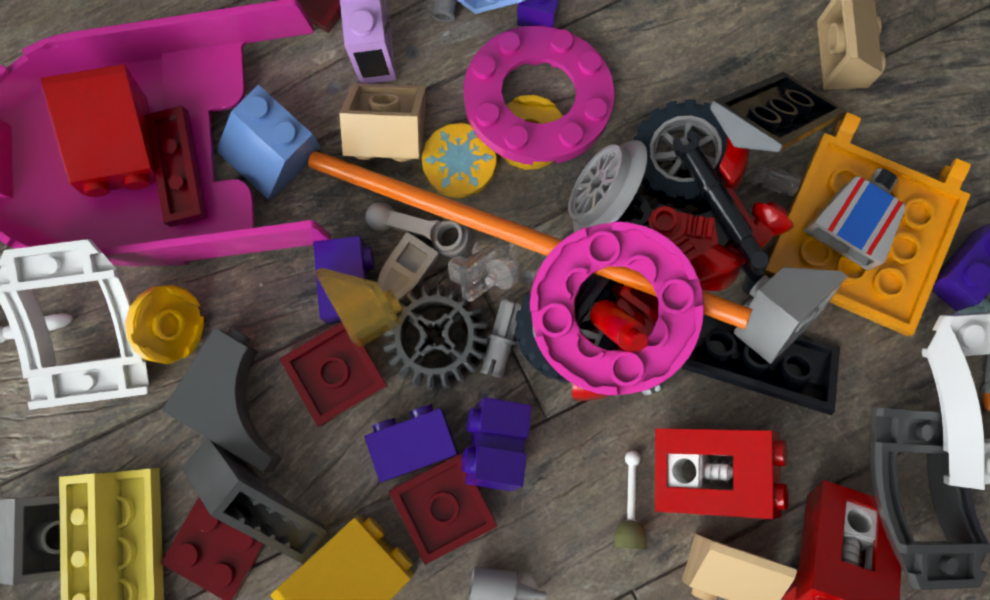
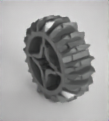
(448, 323)

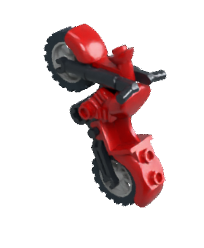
(714, 242)

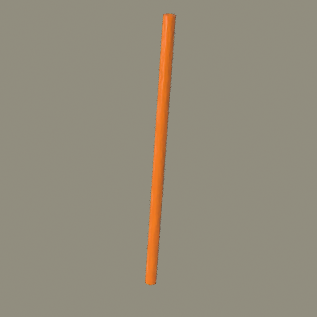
(501, 228)

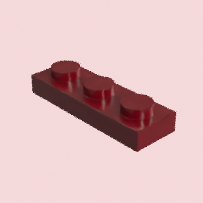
(176, 166)

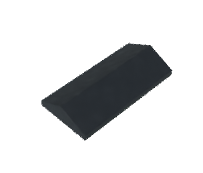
(774, 113)
(800, 375)

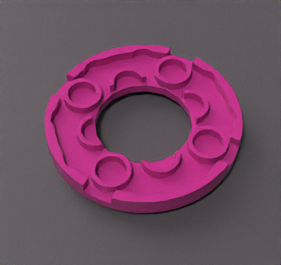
(530, 141)
(678, 308)

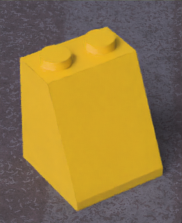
(350, 567)

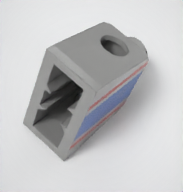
(860, 219)

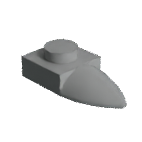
(407, 266)

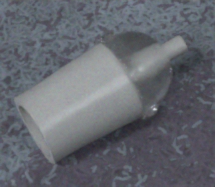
(502, 585)

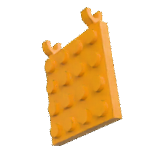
(901, 286)

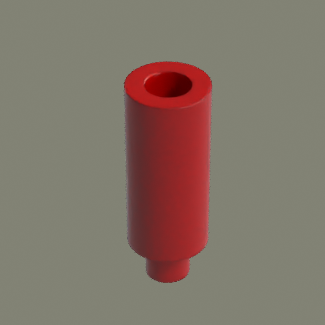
(619, 326)

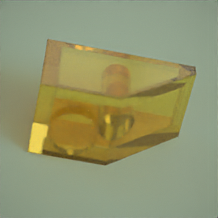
(360, 305)

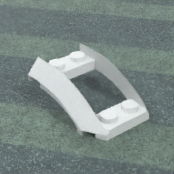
(76, 381)
(960, 409)

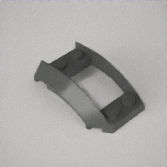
(925, 563)

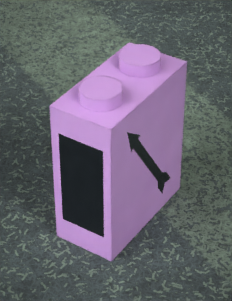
(368, 39)

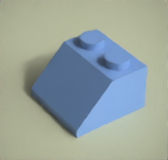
(265, 143)

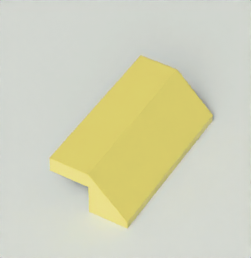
(111, 536)

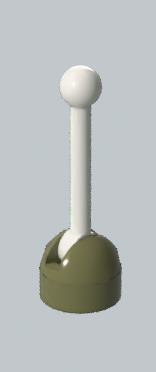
(631, 533)

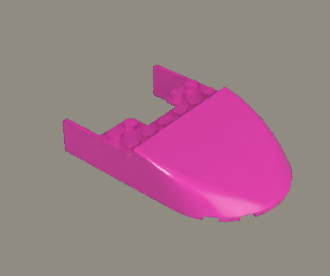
(175, 62)

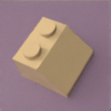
(850, 44)
(383, 121)
(734, 573)

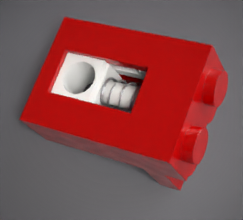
(755, 472)
(838, 559)

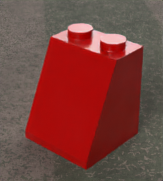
(101, 129)

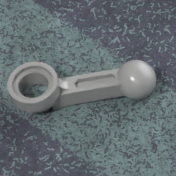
(381, 217)

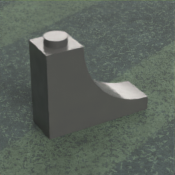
(214, 398)
(249, 504)

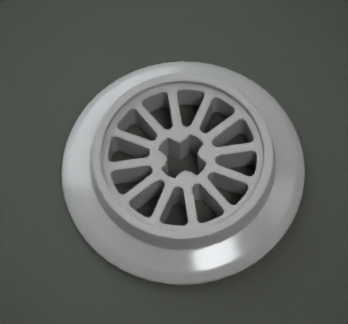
(607, 184)

